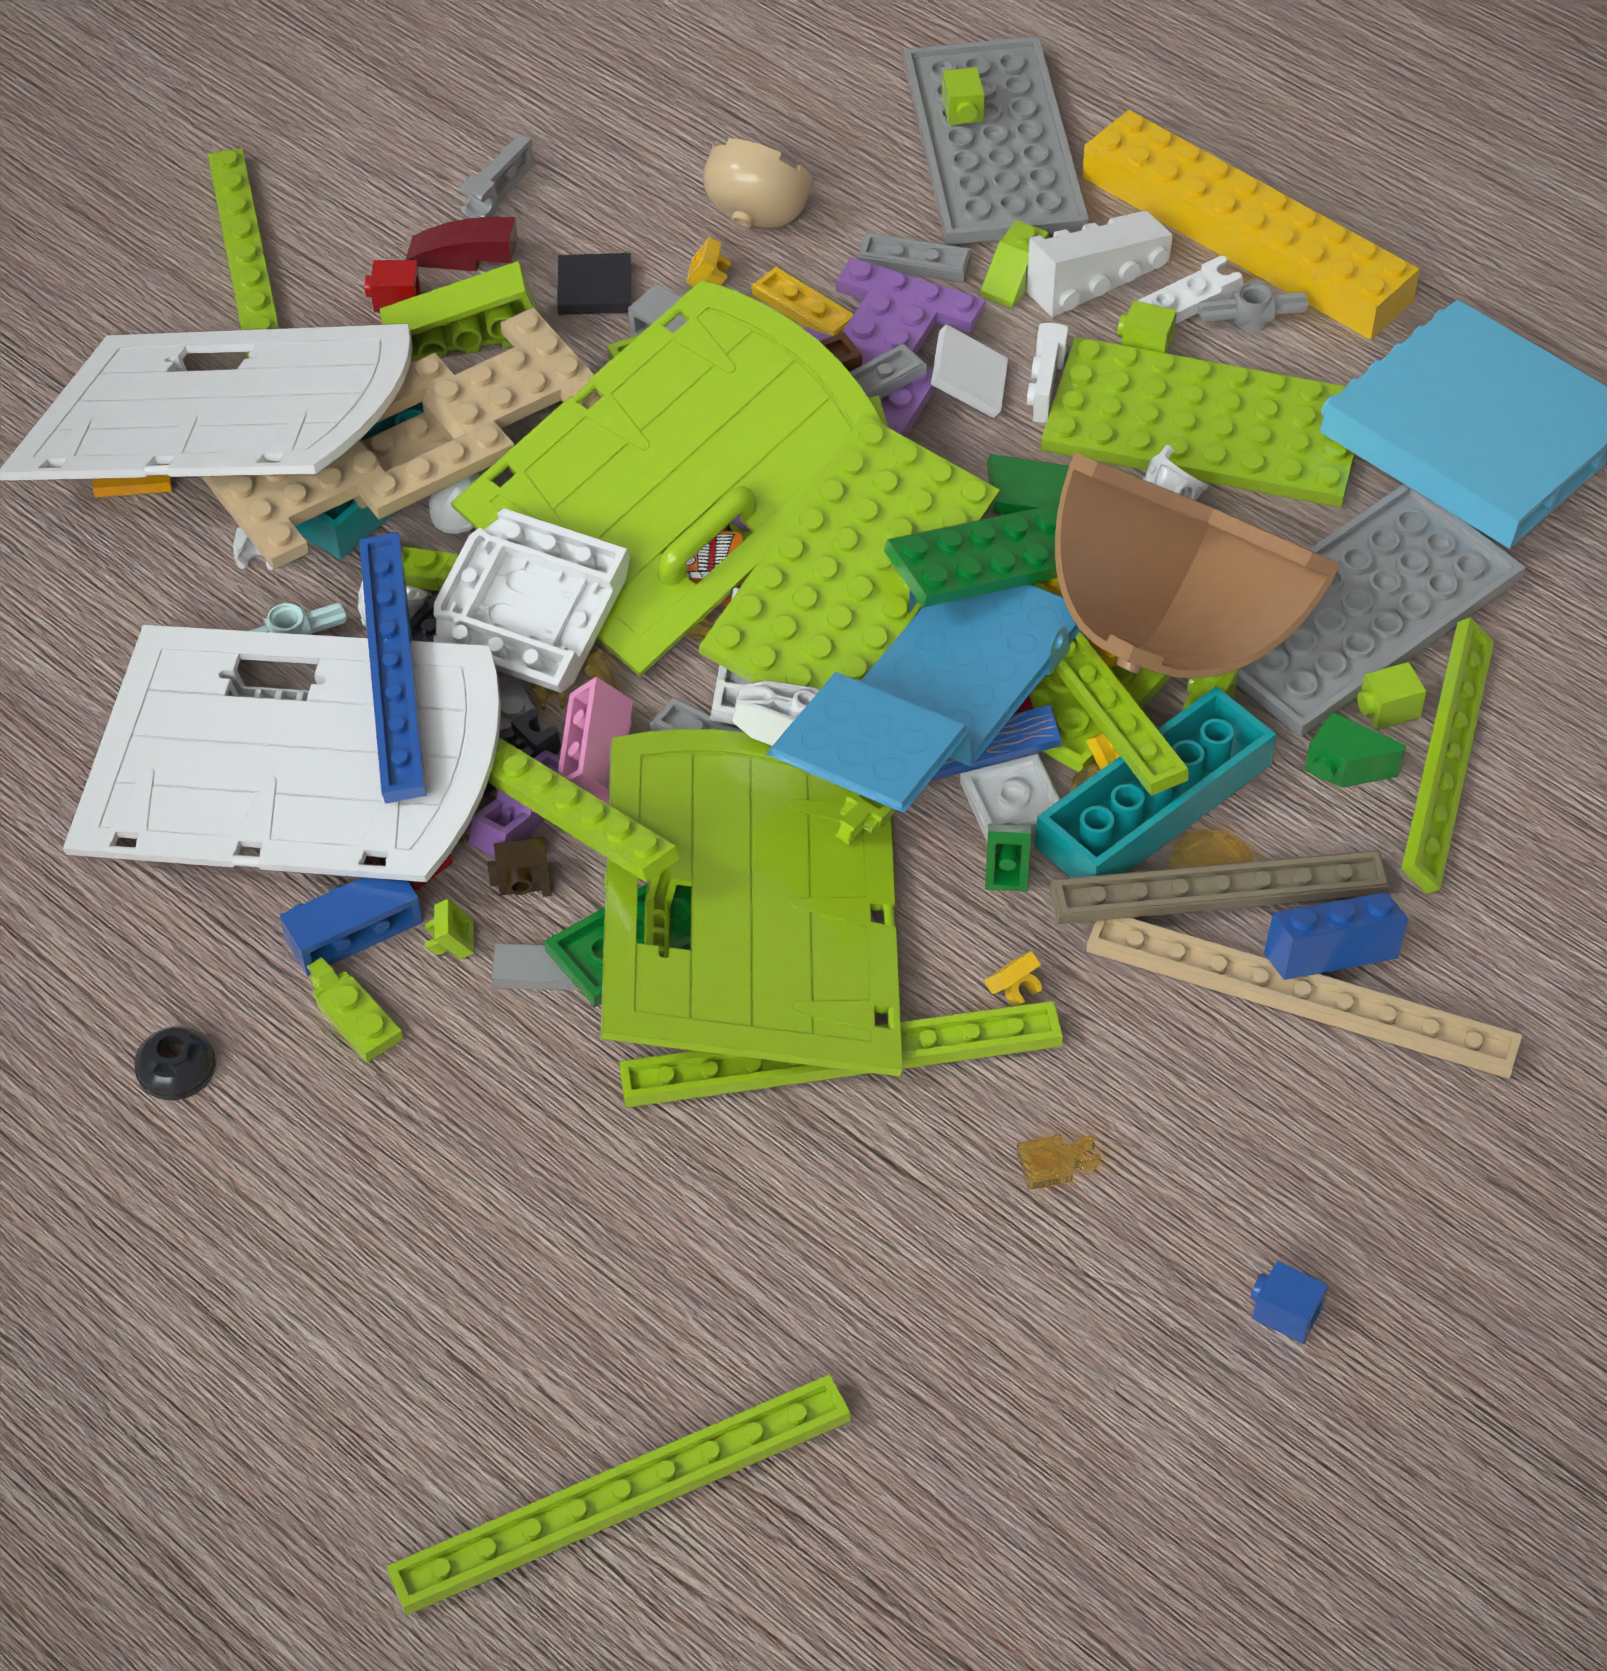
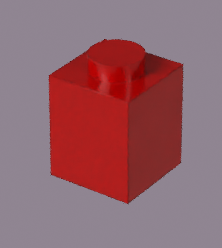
(392, 282)

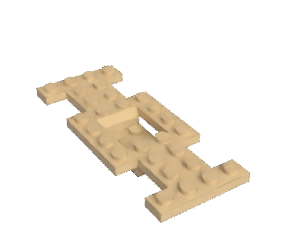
(421, 455)

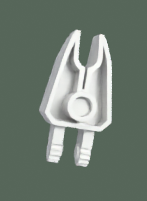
(769, 708)

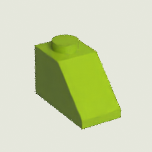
(1009, 267)

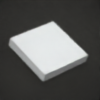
(969, 371)
(1009, 792)

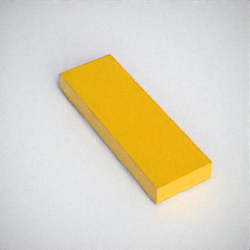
(801, 302)

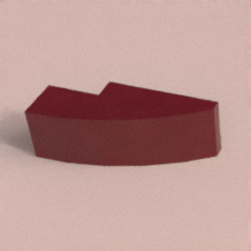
(465, 243)

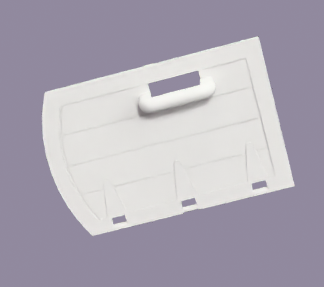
(292, 402)
(222, 766)

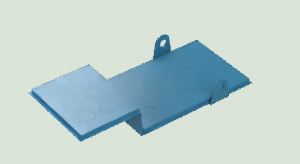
(931, 694)

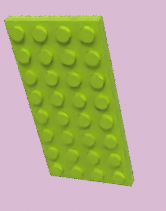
(1219, 418)
(825, 586)

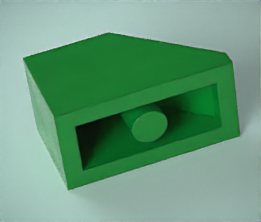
(1353, 753)
(1008, 857)

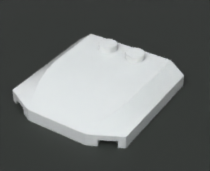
(531, 597)

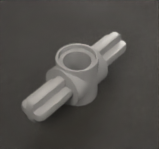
(1253, 306)

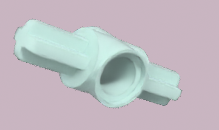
(293, 619)

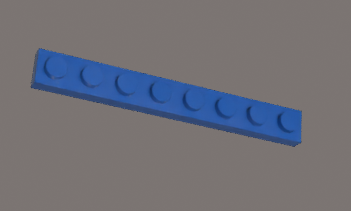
(392, 669)

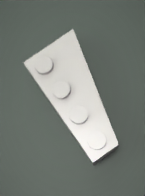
(1094, 260)

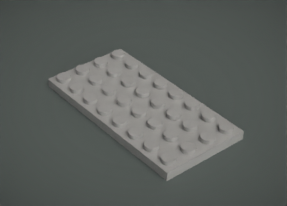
(1010, 162)
(1399, 588)

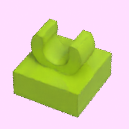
(451, 930)

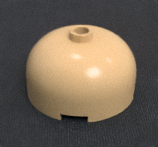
(755, 184)

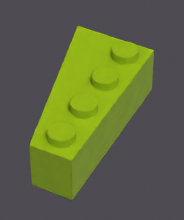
(464, 312)

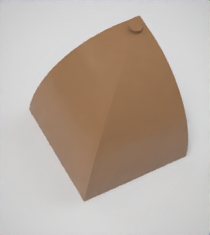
(1175, 578)

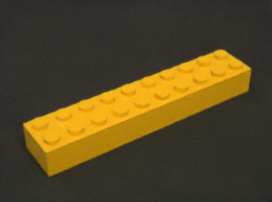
(1250, 223)

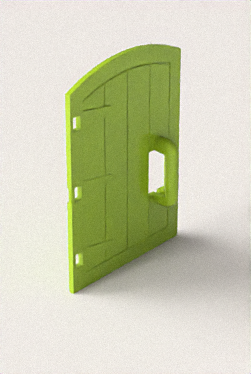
(683, 440)
(777, 910)

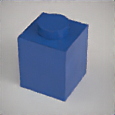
(1288, 1301)

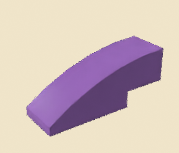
(506, 818)

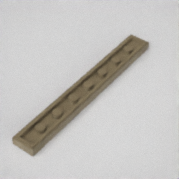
(1218, 887)

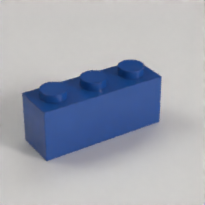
(350, 919)
(1335, 935)

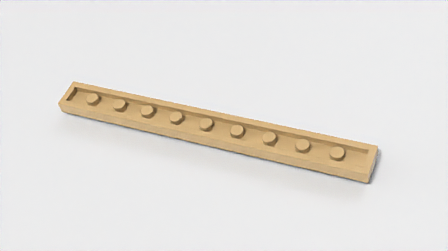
(1308, 996)

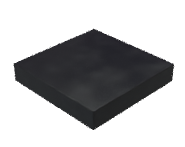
(594, 283)

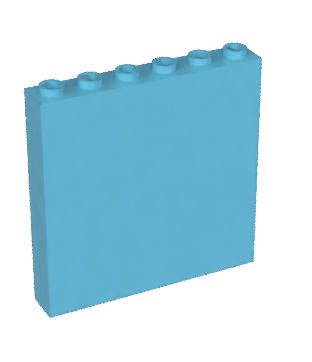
(1476, 422)

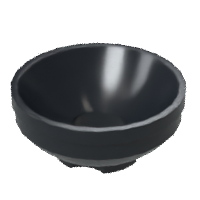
(176, 1076)

